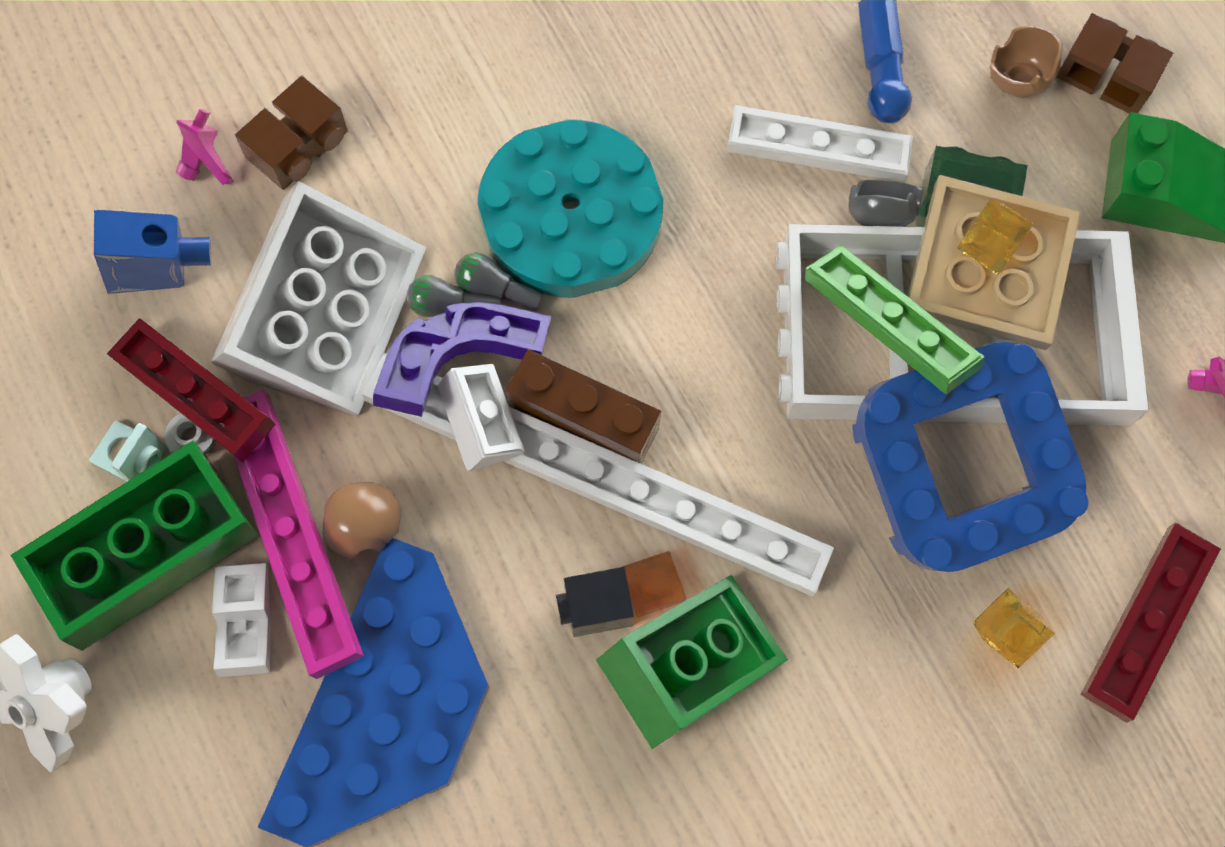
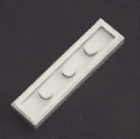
(820, 143)

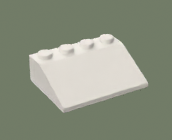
(319, 302)

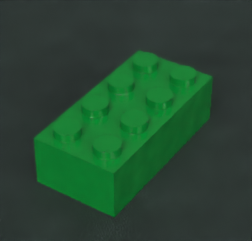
(133, 547)

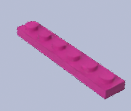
(297, 552)

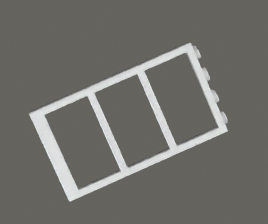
(1113, 312)

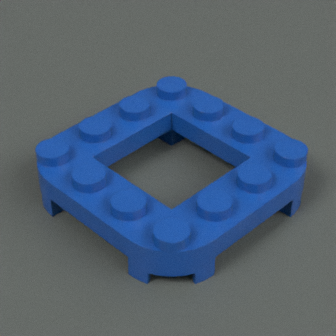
(906, 484)

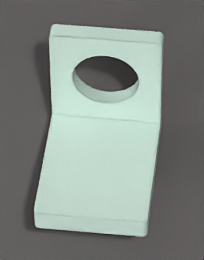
(136, 455)

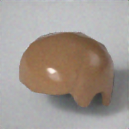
(1026, 61)
(360, 518)

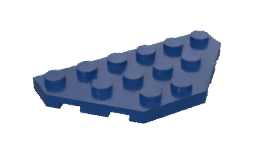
(388, 720)

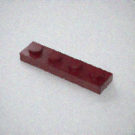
(191, 389)
(1150, 622)

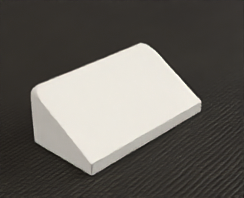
(479, 416)

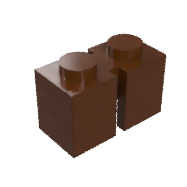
(1134, 77)
(287, 145)

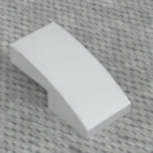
(242, 619)

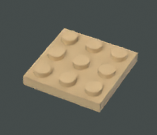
(959, 291)

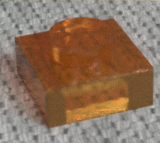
(654, 584)

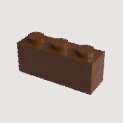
(583, 406)

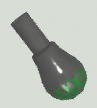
(483, 276)
(431, 295)

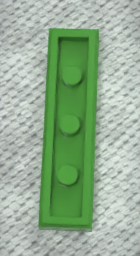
(894, 319)

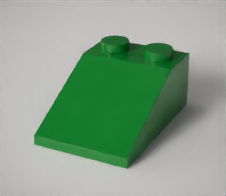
(1166, 178)
(690, 660)

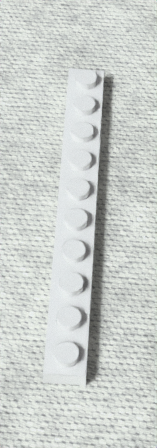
(650, 497)

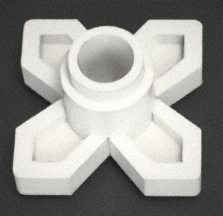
(42, 700)

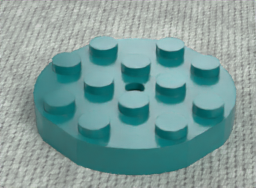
(576, 248)

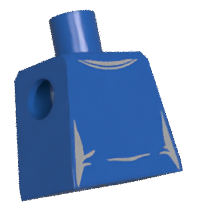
(144, 251)

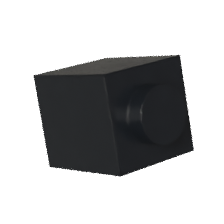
(596, 602)

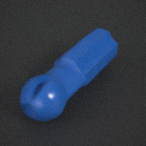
(883, 54)

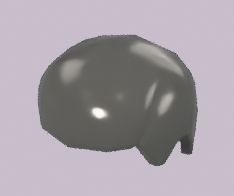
(884, 203)

